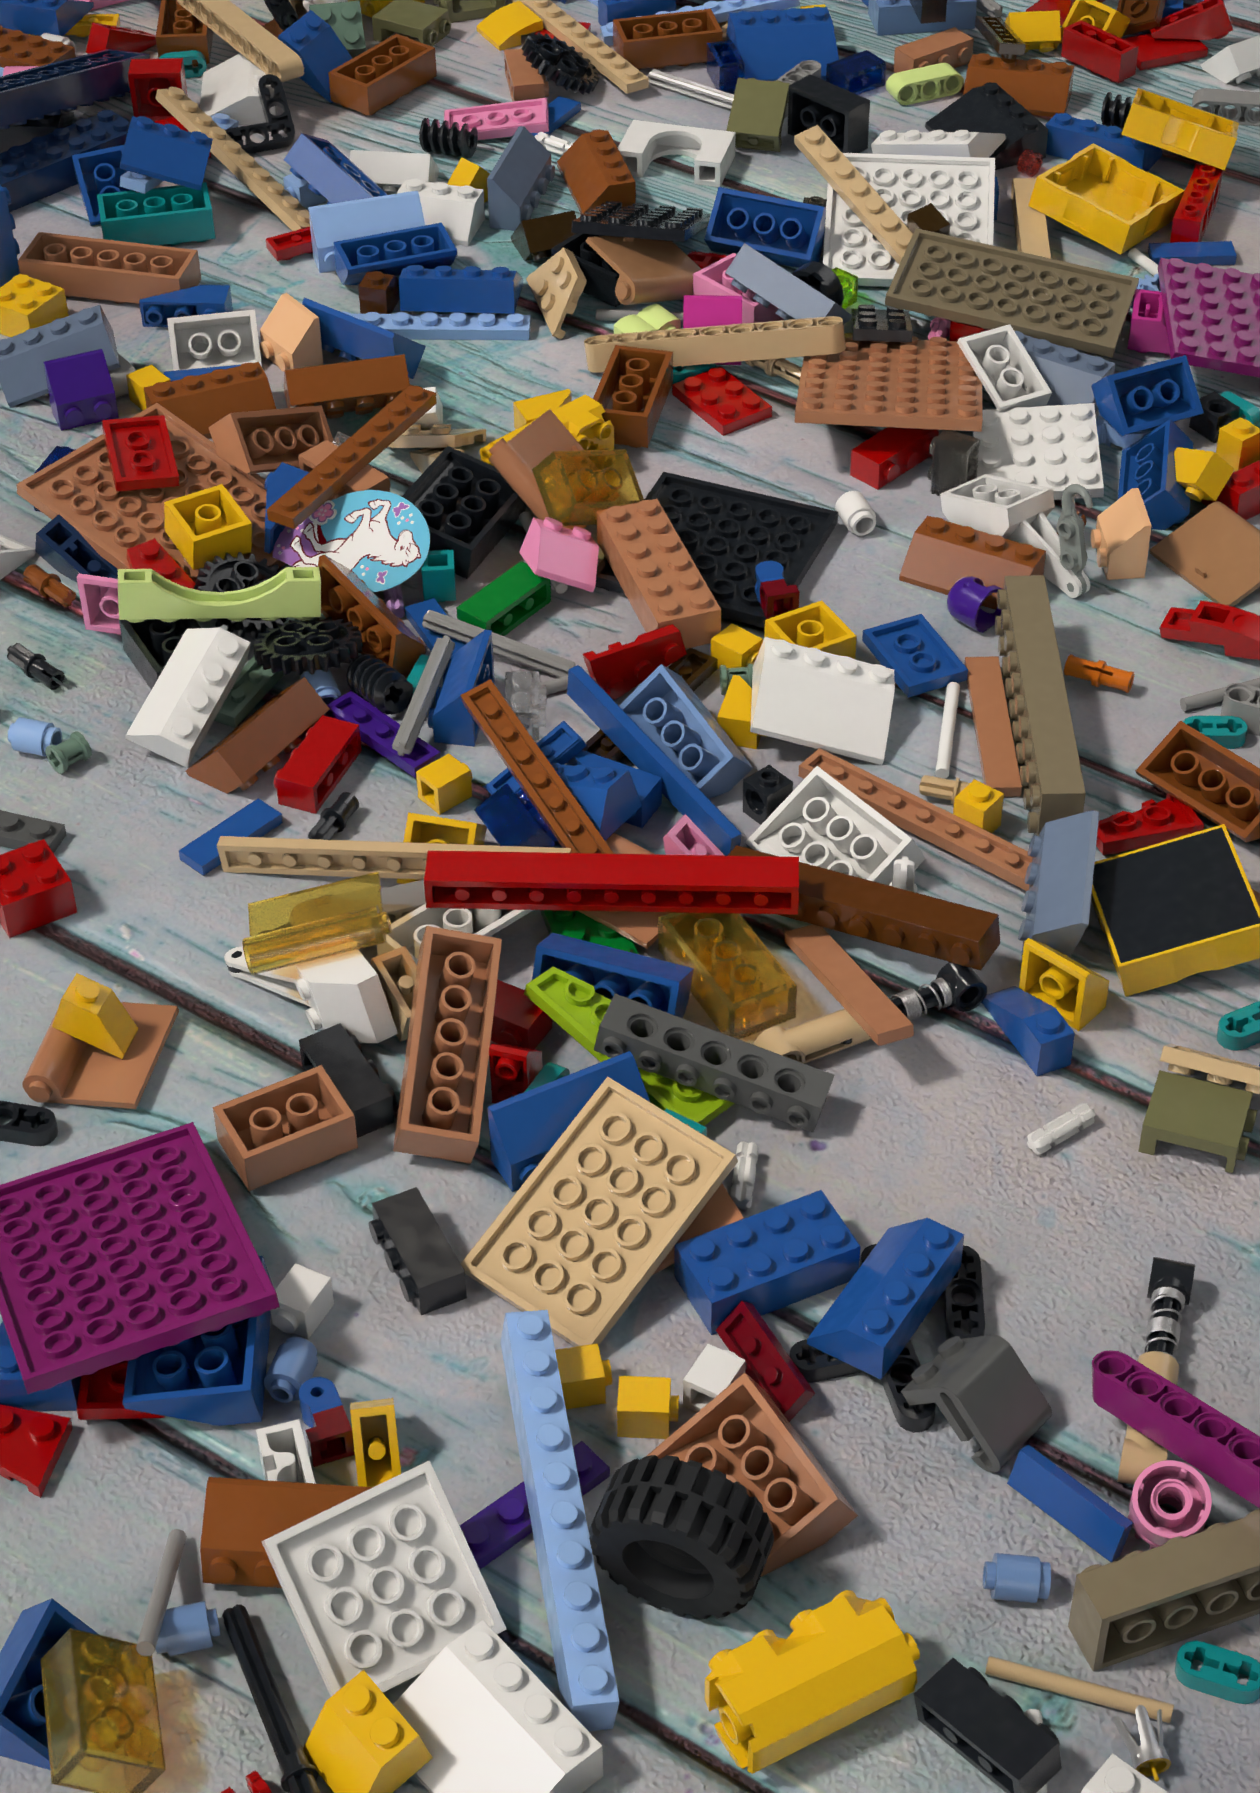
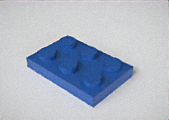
(916, 654)

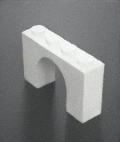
(710, 148)

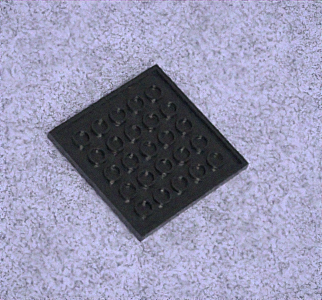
(731, 534)

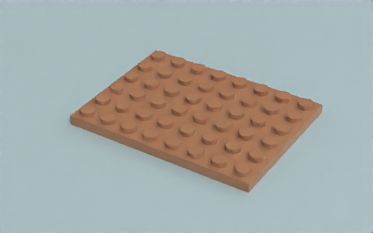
(892, 386)
(111, 521)

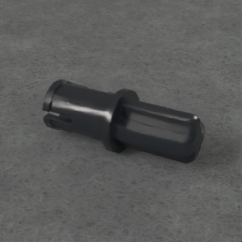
(35, 665)
(334, 818)

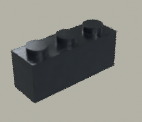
(352, 1075)
(417, 1251)
(988, 1729)

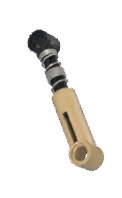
(834, 1032)
(1169, 1293)

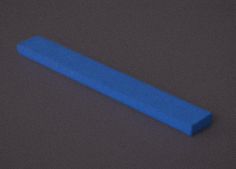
(650, 758)

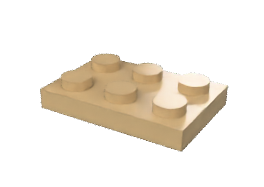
(1219, 1069)

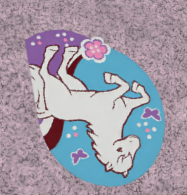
(366, 531)

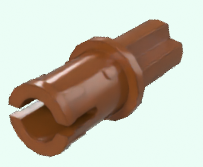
(49, 585)

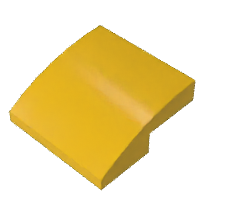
(507, 25)

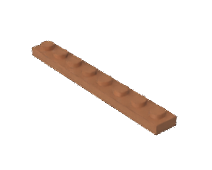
(926, 819)

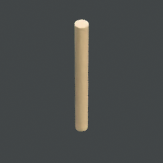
(1076, 1688)

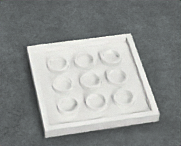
(1043, 447)
(382, 1581)

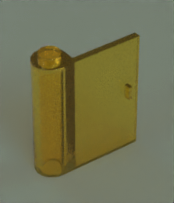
(315, 923)

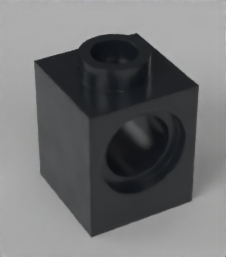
(1217, 413)
(764, 793)

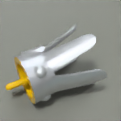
(1150, 1756)

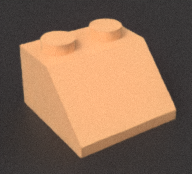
(291, 335)
(1123, 537)

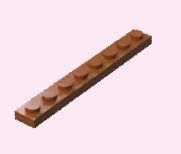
(351, 457)
(533, 770)

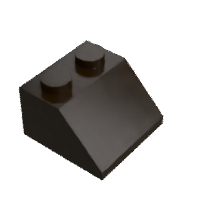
(538, 235)

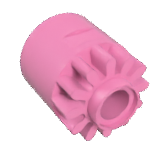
(1170, 1484)

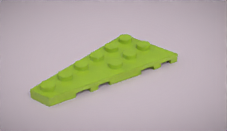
(580, 1012)

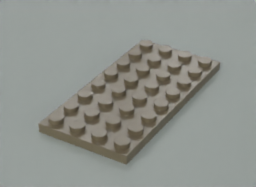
(1005, 286)

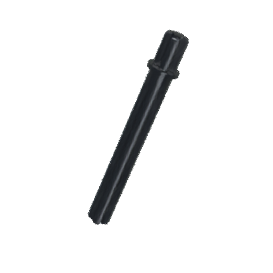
(296, 1771)

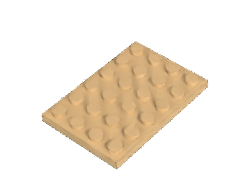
(599, 1214)

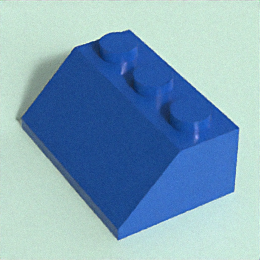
(166, 152)
(1148, 396)
(468, 669)
(603, 794)
(21, 1686)

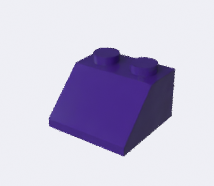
(80, 389)

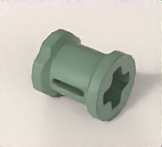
(727, 673)
(68, 752)

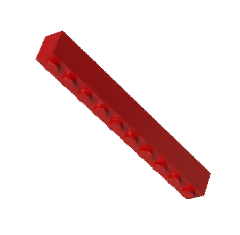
(612, 882)

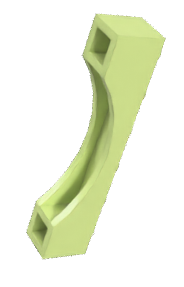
(288, 594)

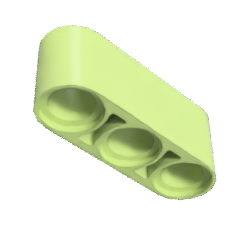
(924, 83)

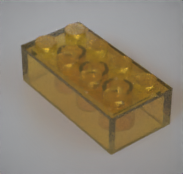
(732, 972)

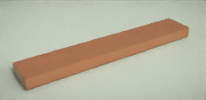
(992, 725)
(849, 985)

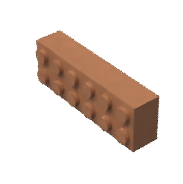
(109, 267)
(657, 571)
(448, 1045)

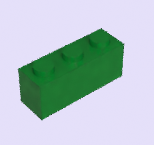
(507, 600)

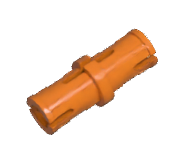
(1099, 673)

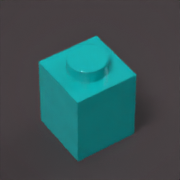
(439, 576)

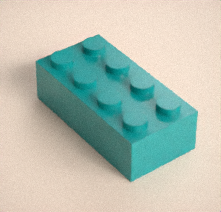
(157, 217)

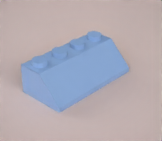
(360, 219)

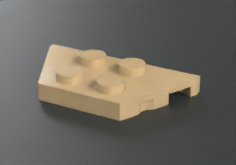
(557, 289)
(438, 437)

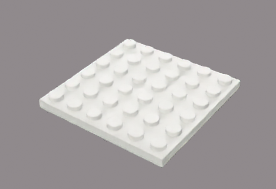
(955, 186)

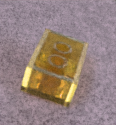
(585, 482)
(101, 1715)

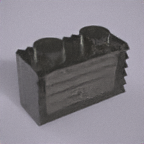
(953, 460)

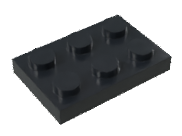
(881, 325)

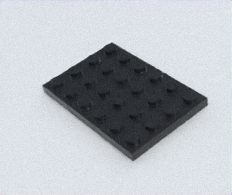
(641, 222)

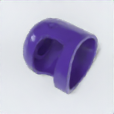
(965, 603)

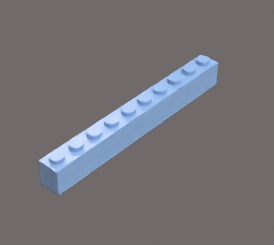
(559, 1521)

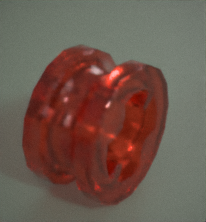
(1029, 162)

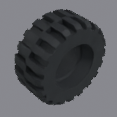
(681, 1536)

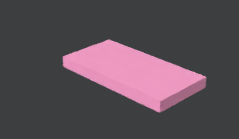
(502, 118)

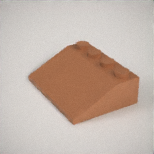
(758, 1447)

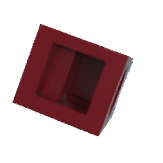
(773, 591)
(330, 1429)

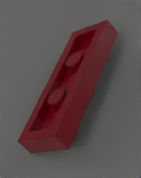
(765, 1358)

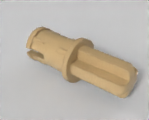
(941, 787)

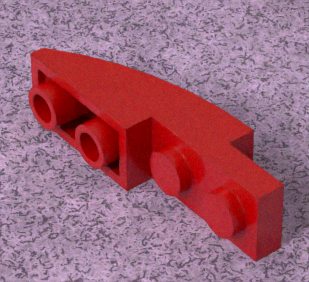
(1216, 625)

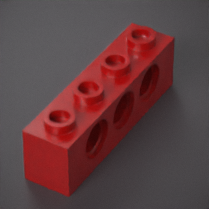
(1197, 204)

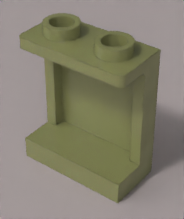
(469, 9)
(412, 19)
(758, 113)
(1198, 1117)

